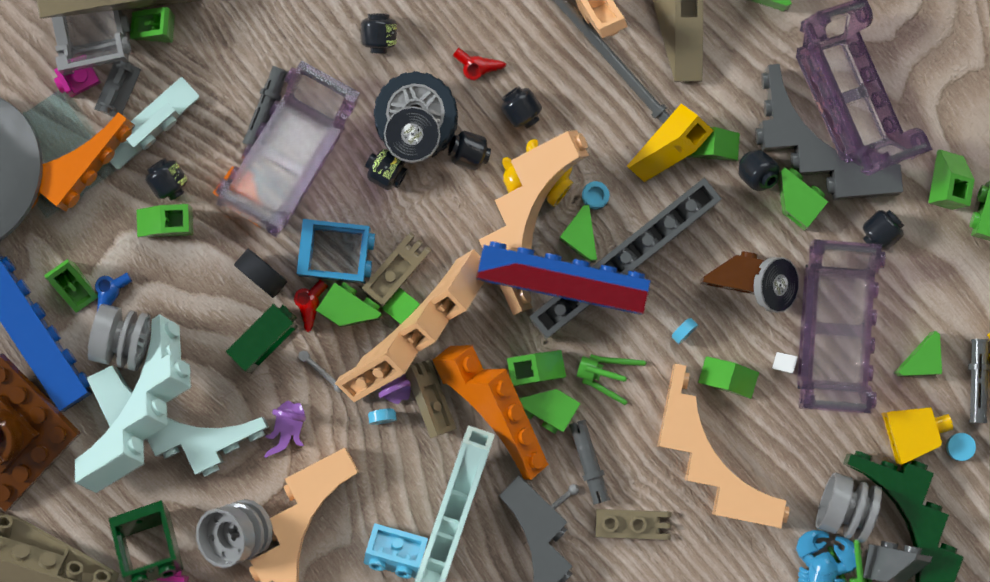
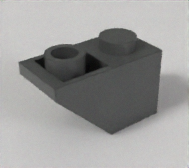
(894, 565)

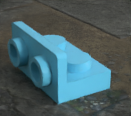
(395, 551)

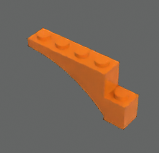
(70, 174)
(496, 401)

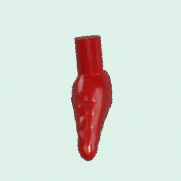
(477, 66)
(308, 302)

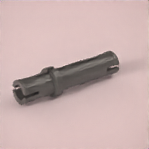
(269, 95)
(979, 346)
(589, 462)

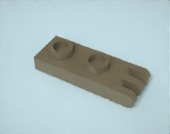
(395, 270)
(430, 398)
(631, 524)

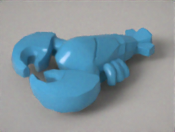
(824, 566)

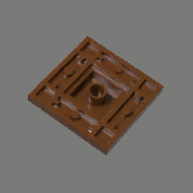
(30, 433)

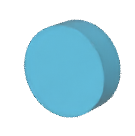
(595, 195)
(684, 330)
(382, 416)
(961, 446)

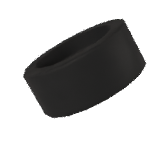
(260, 273)

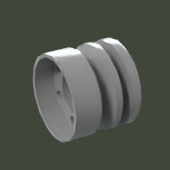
(125, 338)
(853, 509)
(234, 533)

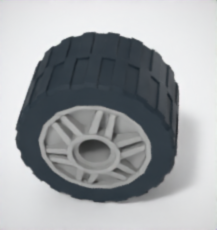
(418, 91)

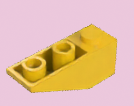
(671, 143)

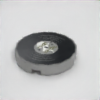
(412, 134)
(776, 284)

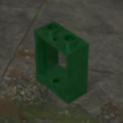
(262, 338)
(137, 521)

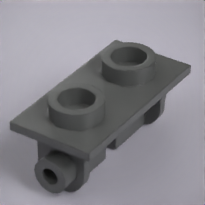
(117, 88)

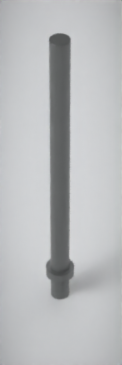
(659, 111)

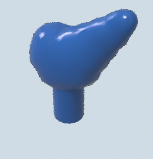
(109, 288)

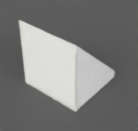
(784, 362)

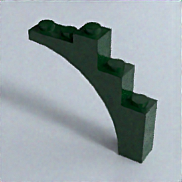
(924, 522)

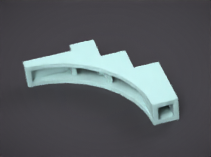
(144, 414)
(199, 444)
(455, 505)

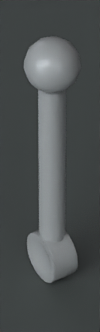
(304, 356)
(572, 490)

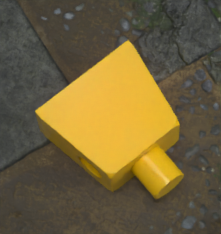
(915, 432)

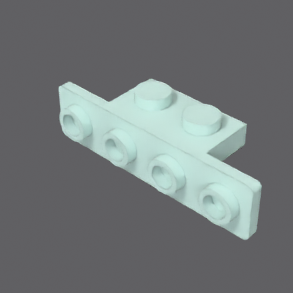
(154, 119)

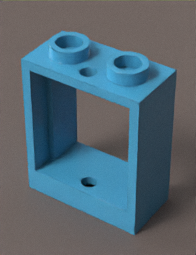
(307, 244)

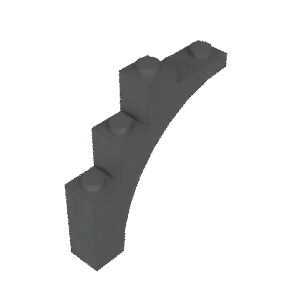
(812, 155)
(540, 526)

